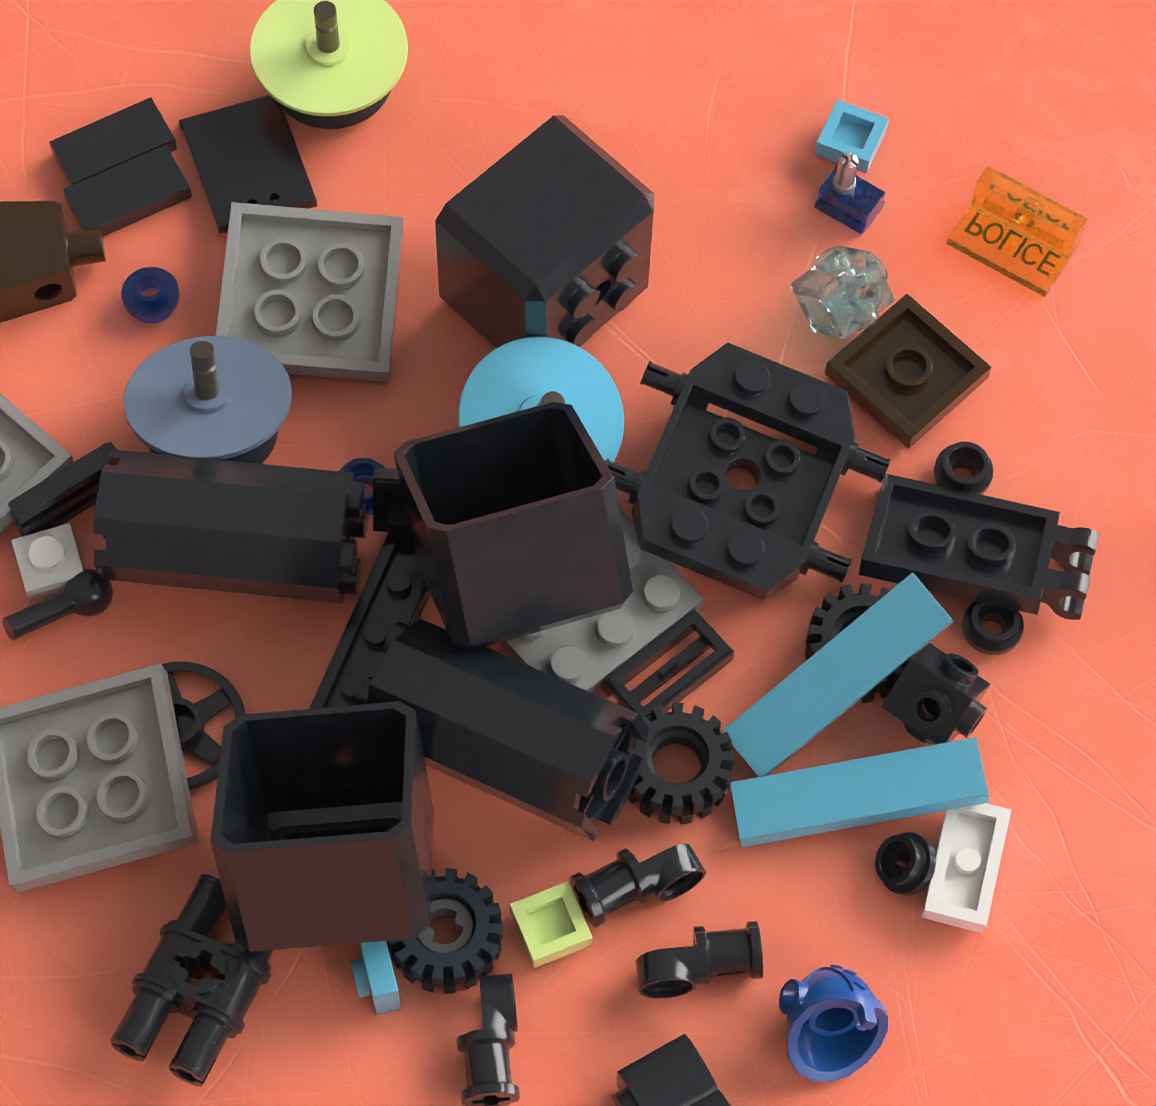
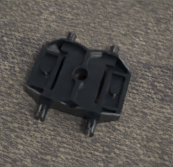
(757, 535)

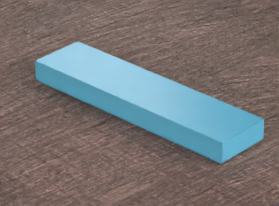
(838, 675)
(859, 792)

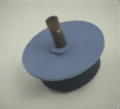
(209, 400)

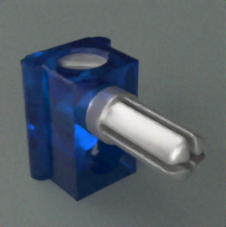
(850, 197)

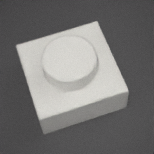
(47, 560)

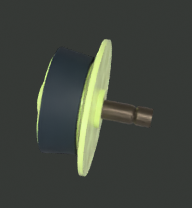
(329, 58)

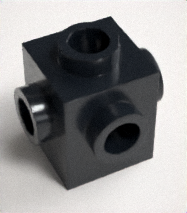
(938, 696)

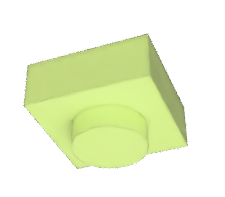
(551, 924)

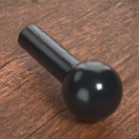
(83, 594)

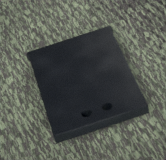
(247, 158)

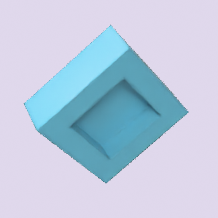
(851, 131)
(376, 977)

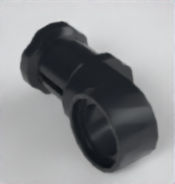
(627, 880)
(713, 953)
(488, 1048)

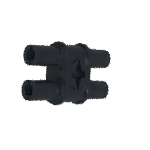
(213, 1004)

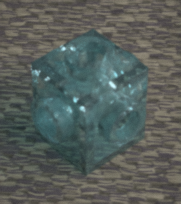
(843, 291)

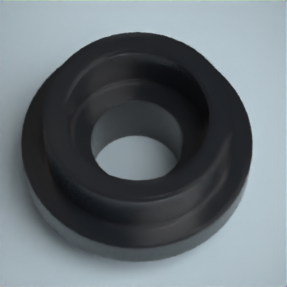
(966, 456)
(985, 642)
(893, 862)

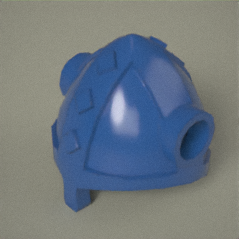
(831, 1023)

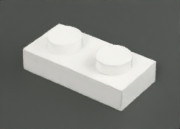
(967, 866)

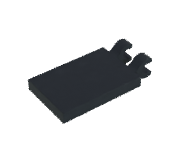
(978, 548)

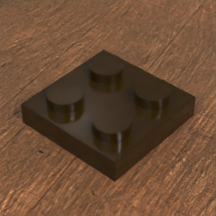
(907, 370)

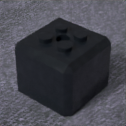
(546, 240)
(514, 524)
(324, 826)

